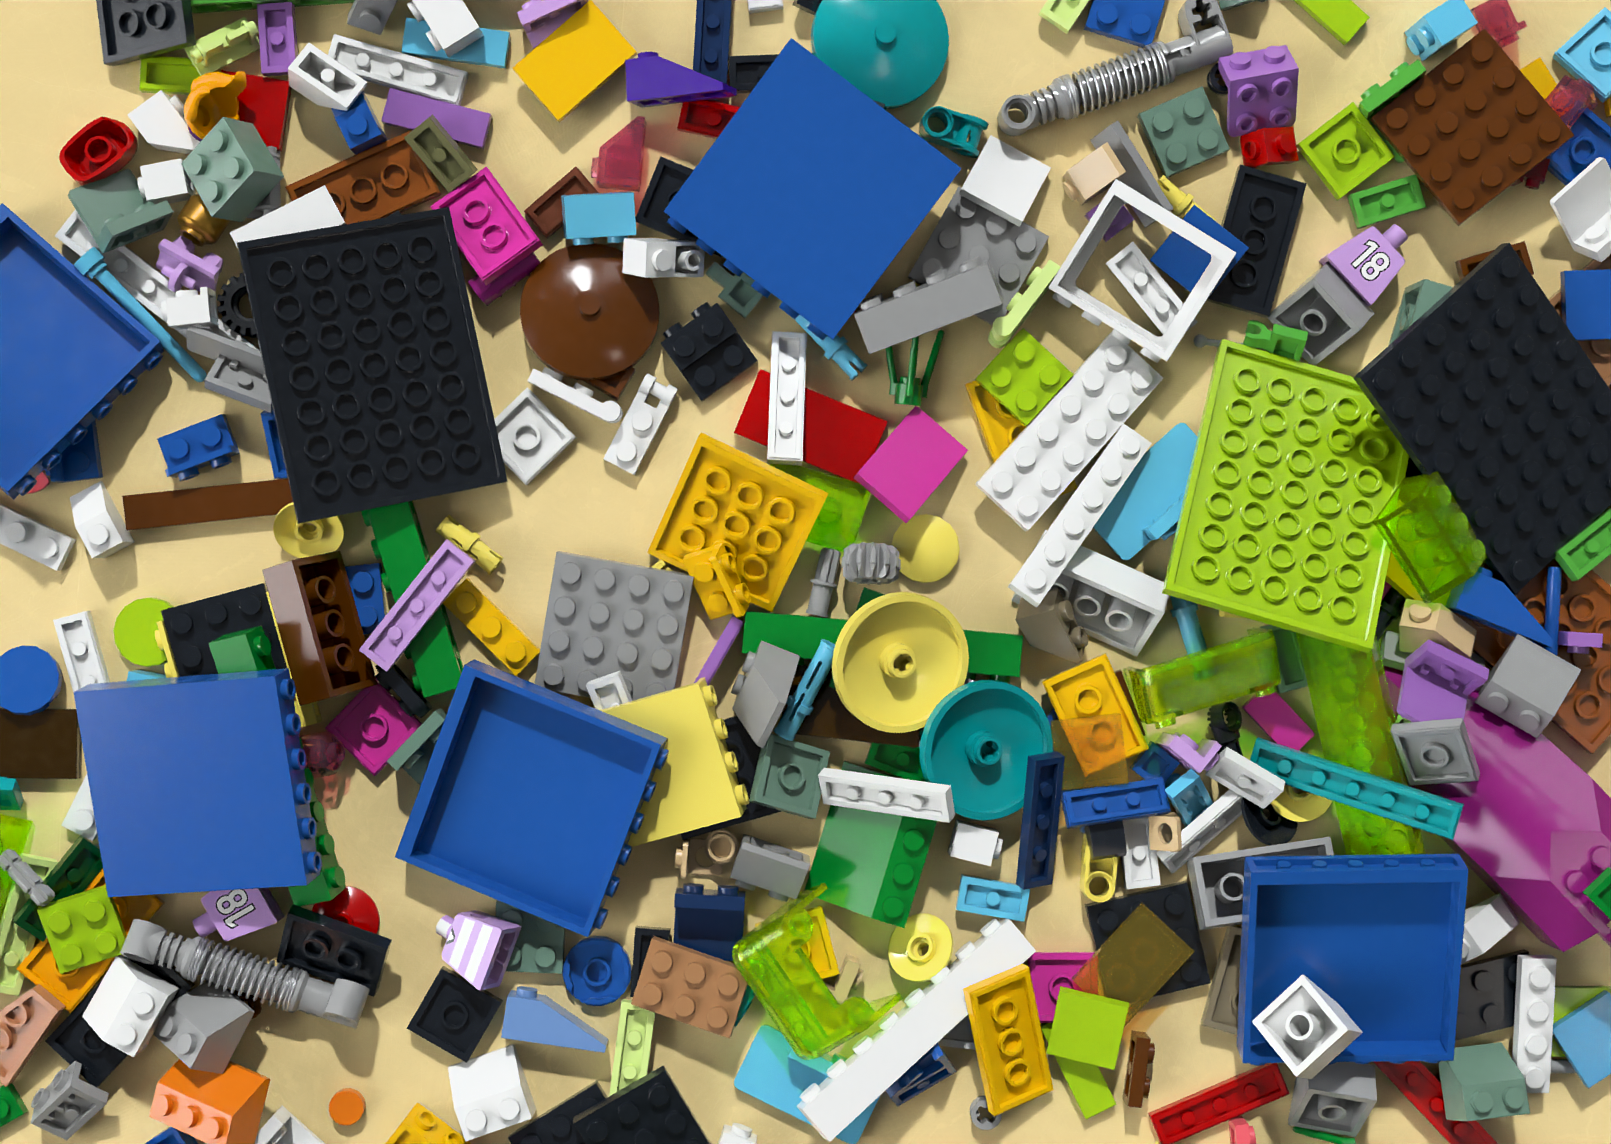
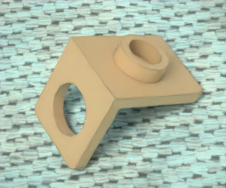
(1163, 829)
(686, 859)

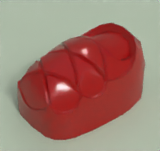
(98, 150)

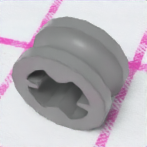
(985, 1123)

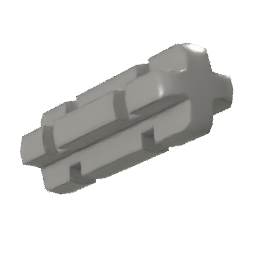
(26, 878)

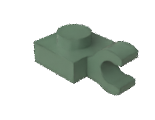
(737, 290)

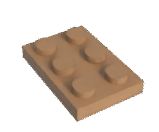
(690, 987)

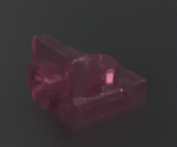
(1498, 21)

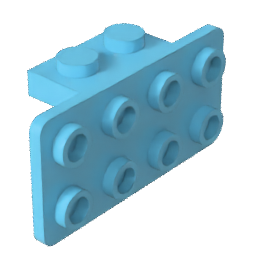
(1150, 496)
(779, 1078)

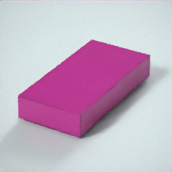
(1278, 720)

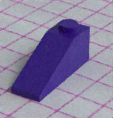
(662, 82)

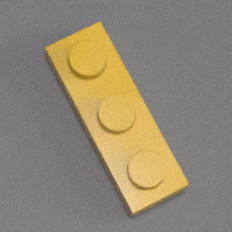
(491, 626)

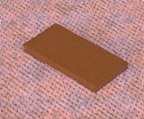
(374, 182)

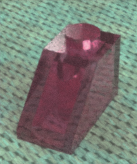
(621, 158)

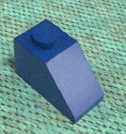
(360, 125)

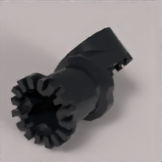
(1226, 734)

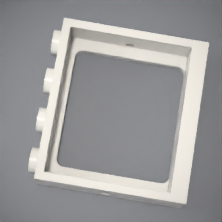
(1123, 328)

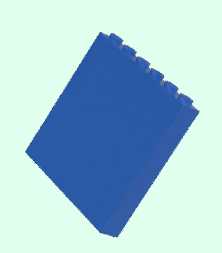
(811, 190)
(61, 354)
(198, 783)
(532, 798)
(1370, 935)

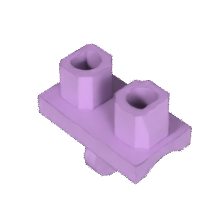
(185, 268)

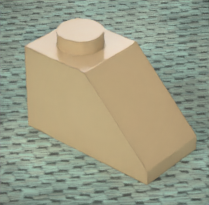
(1093, 174)
(1437, 623)

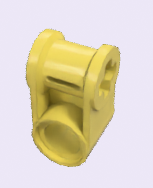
(1093, 868)

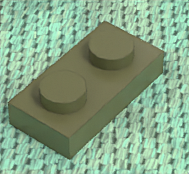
(440, 153)

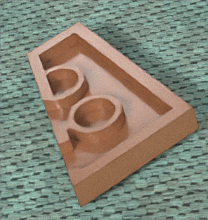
(23, 1028)

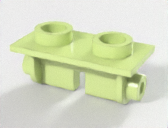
(224, 46)

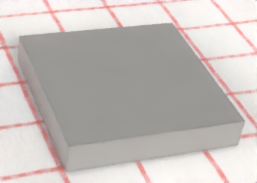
(1435, 751)

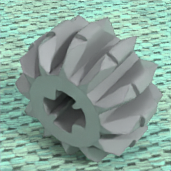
(871, 563)

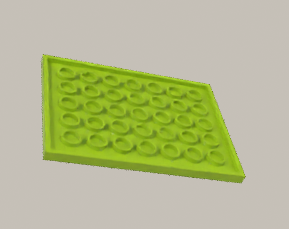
(1287, 499)

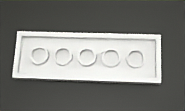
(1069, 431)

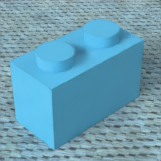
(1439, 28)
(598, 216)

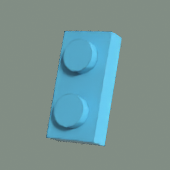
(992, 898)

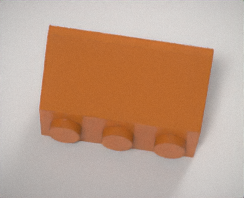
(211, 1104)

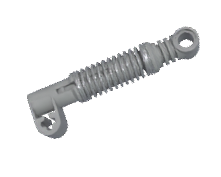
(1155, 64)
(291, 989)

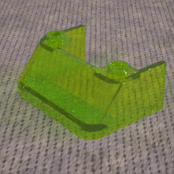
(1205, 678)
(793, 989)

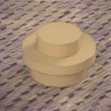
(721, 846)

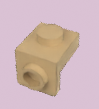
(849, 978)

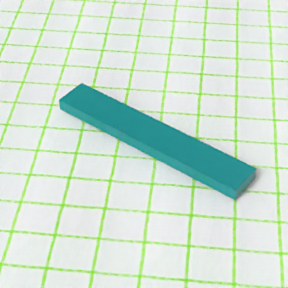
(1359, 789)

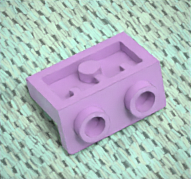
(1189, 753)

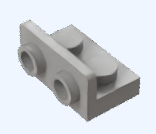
(67, 1103)

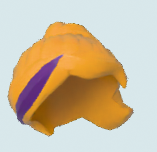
(211, 99)

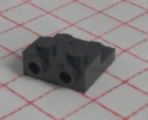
(708, 350)

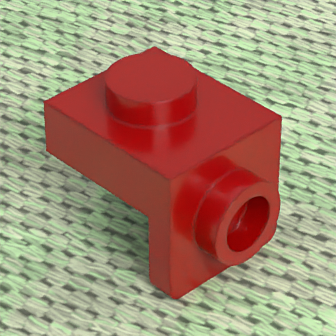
(1269, 147)

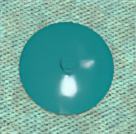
(883, 46)
(982, 745)

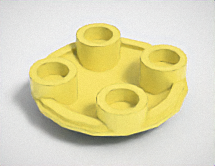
(926, 548)

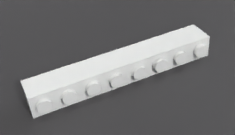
(911, 1031)

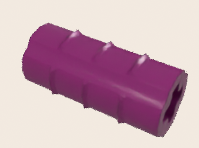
(505, 281)

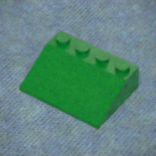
(871, 859)

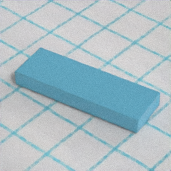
(487, 51)

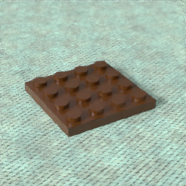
(1472, 127)

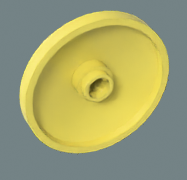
(899, 661)

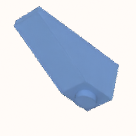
(543, 1021)

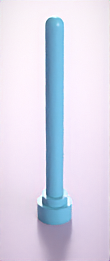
(93, 265)

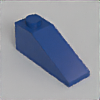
(1495, 606)

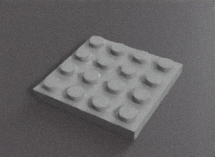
(612, 620)

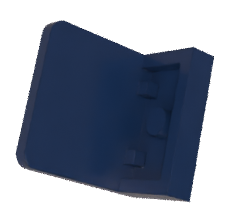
(709, 918)

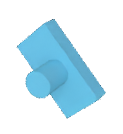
(1187, 795)

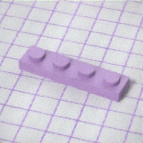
(417, 605)

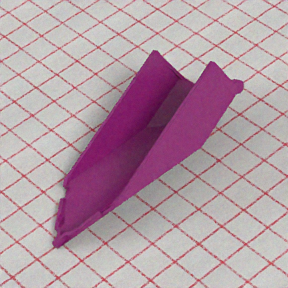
(1529, 826)

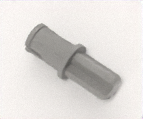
(823, 582)

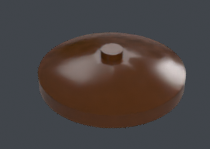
(587, 313)

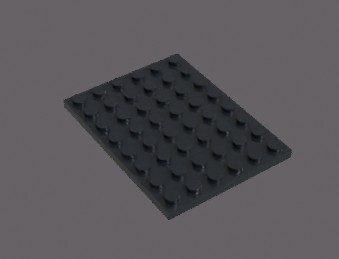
(372, 363)
(1503, 412)

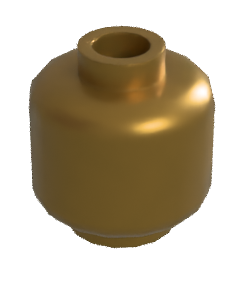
(198, 223)

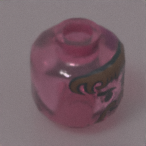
(323, 753)

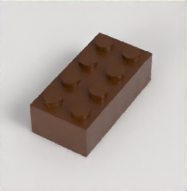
(319, 627)

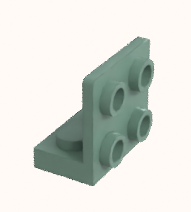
(117, 211)
(418, 748)

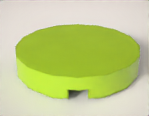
(136, 631)

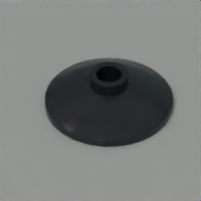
(1267, 824)

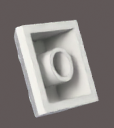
(129, 1006)
(1306, 1028)
(490, 1092)

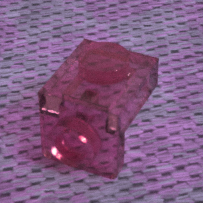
(1571, 99)

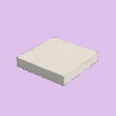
(1004, 180)
(530, 436)

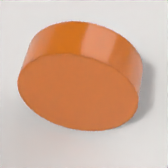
(347, 1106)

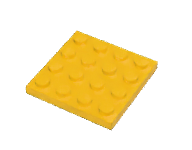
(748, 507)

